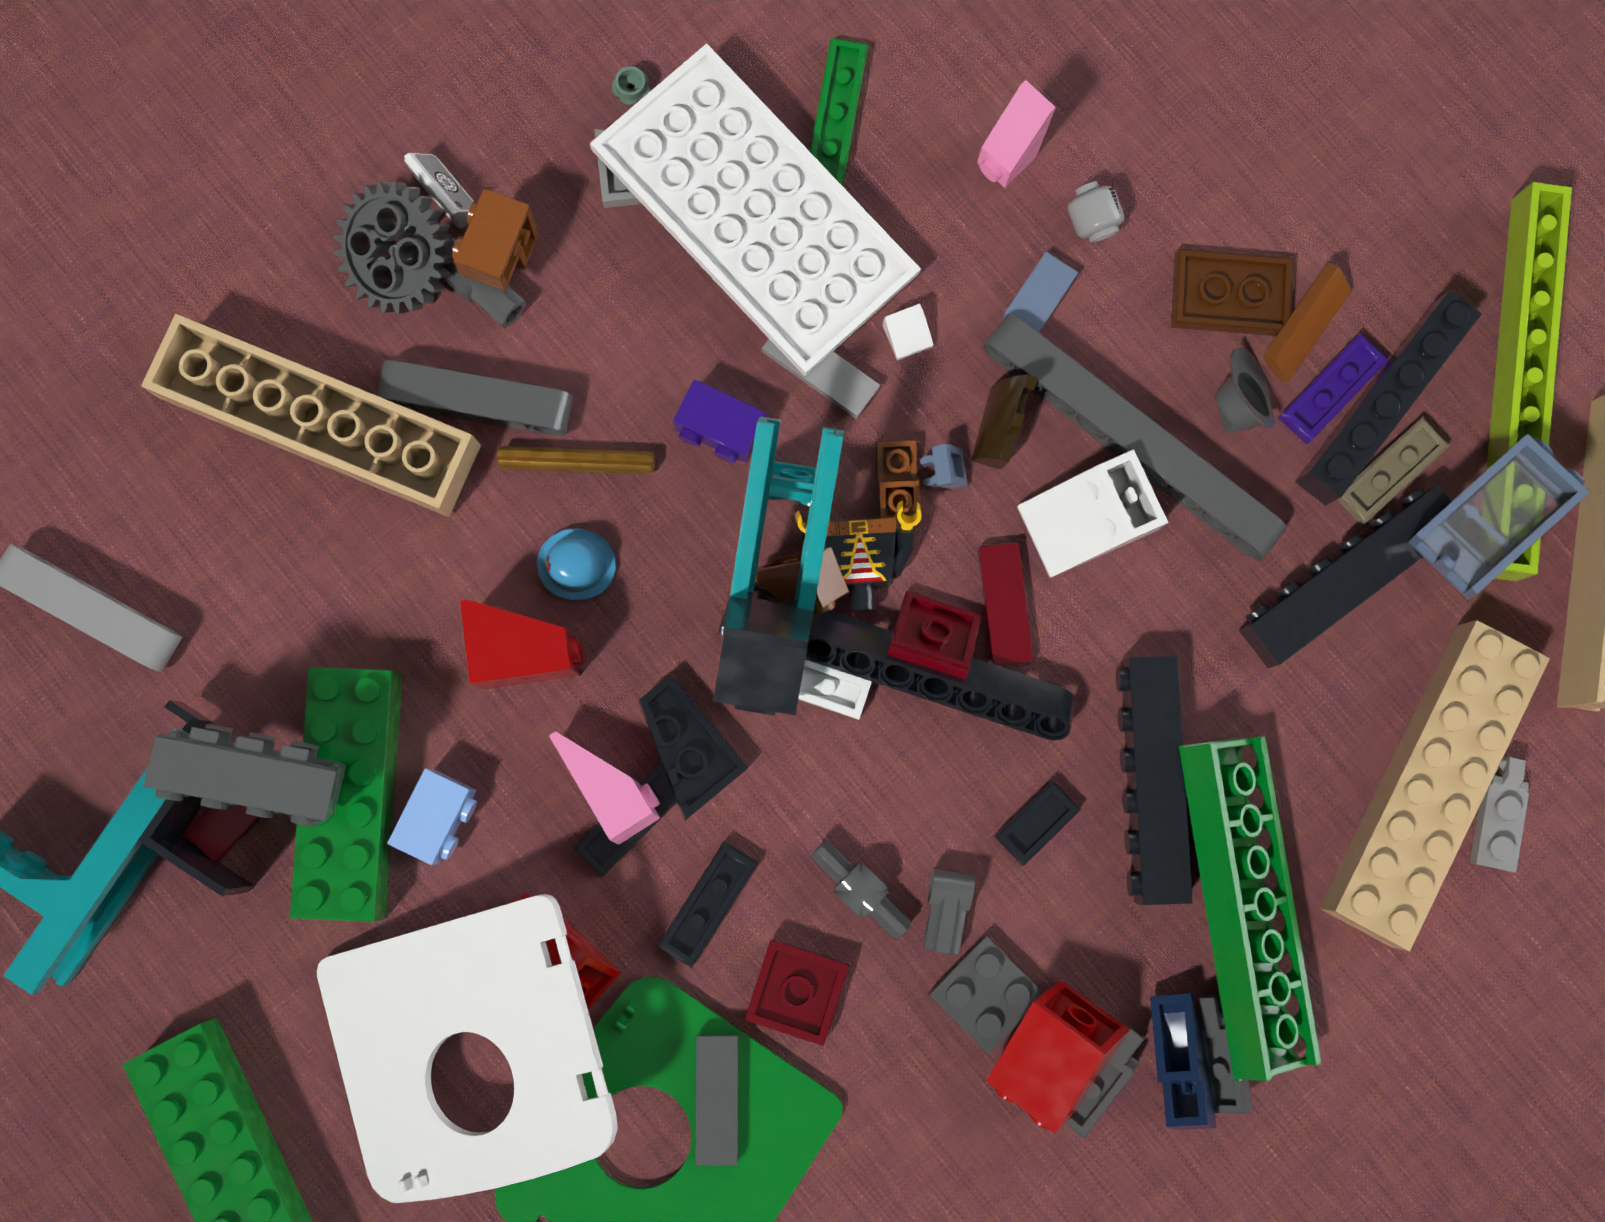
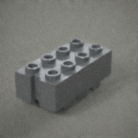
(245, 774)

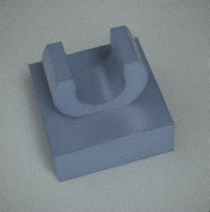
(948, 465)

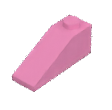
(1016, 136)
(614, 797)

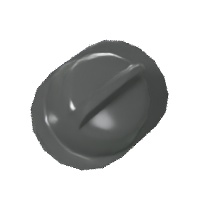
(1245, 395)

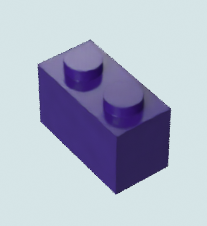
(718, 422)

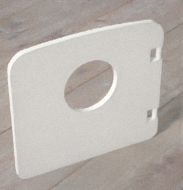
(483, 977)

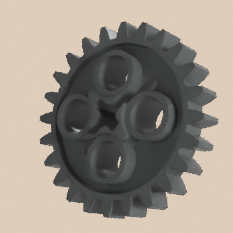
(374, 220)

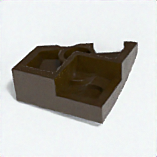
(1002, 420)

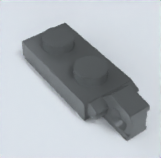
(1107, 1086)
(1228, 1095)

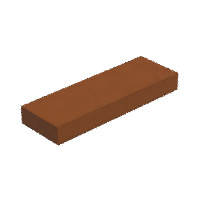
(1307, 322)

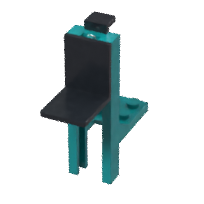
(767, 638)
(85, 904)

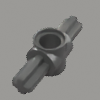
(861, 890)

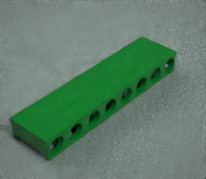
(1241, 906)

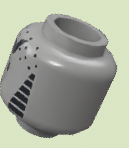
(1095, 212)

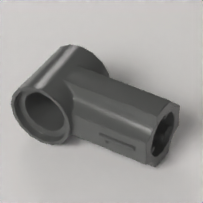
(949, 899)

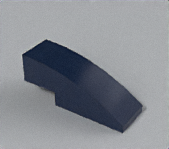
(1182, 1063)

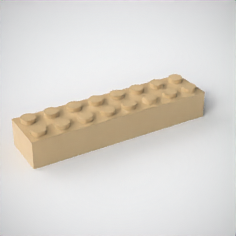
(311, 415)
(1434, 784)

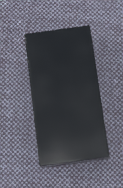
(1037, 823)

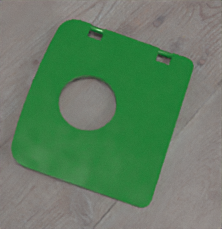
(652, 1043)

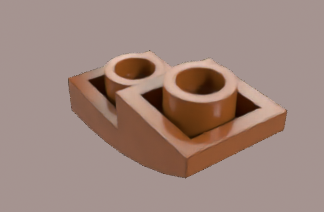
(897, 477)

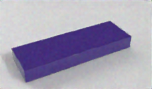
(1333, 388)

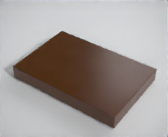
(1231, 292)

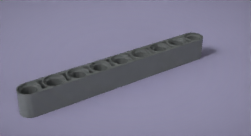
(1125, 428)

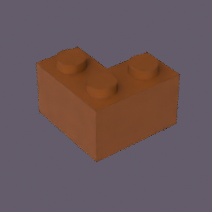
(496, 240)

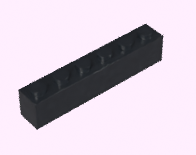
(1388, 398)
(1344, 582)
(1155, 781)

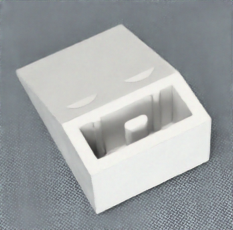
(1092, 514)

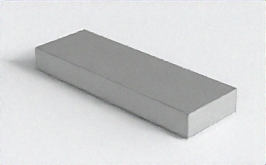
(833, 379)

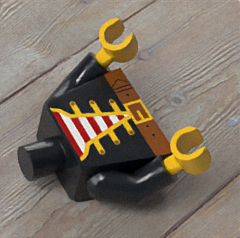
(870, 552)

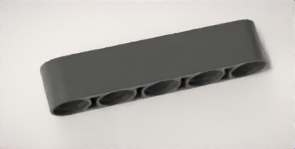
(475, 398)

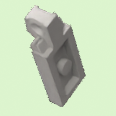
(1502, 818)

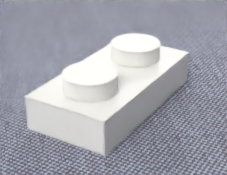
(833, 690)

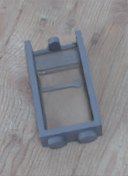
(1499, 516)

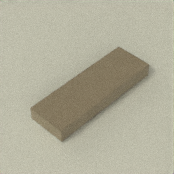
(1393, 470)

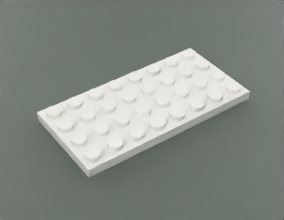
(755, 209)

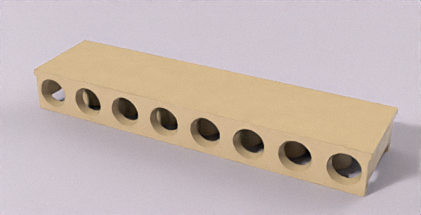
(1584, 639)

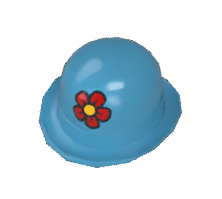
(576, 564)

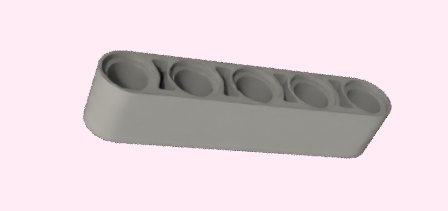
(87, 608)

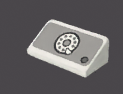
(440, 186)

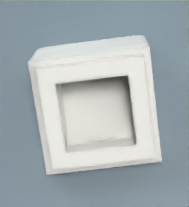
(908, 332)

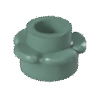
(626, 76)

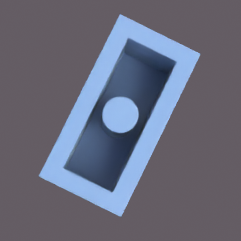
(433, 817)

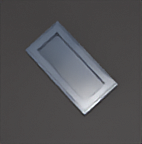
(1042, 291)

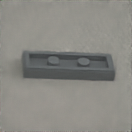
(716, 1100)

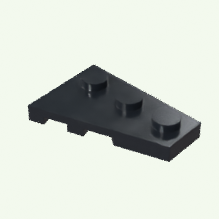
(689, 746)

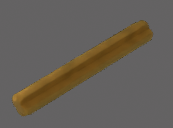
(576, 460)

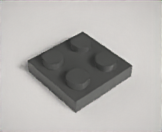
(985, 994)

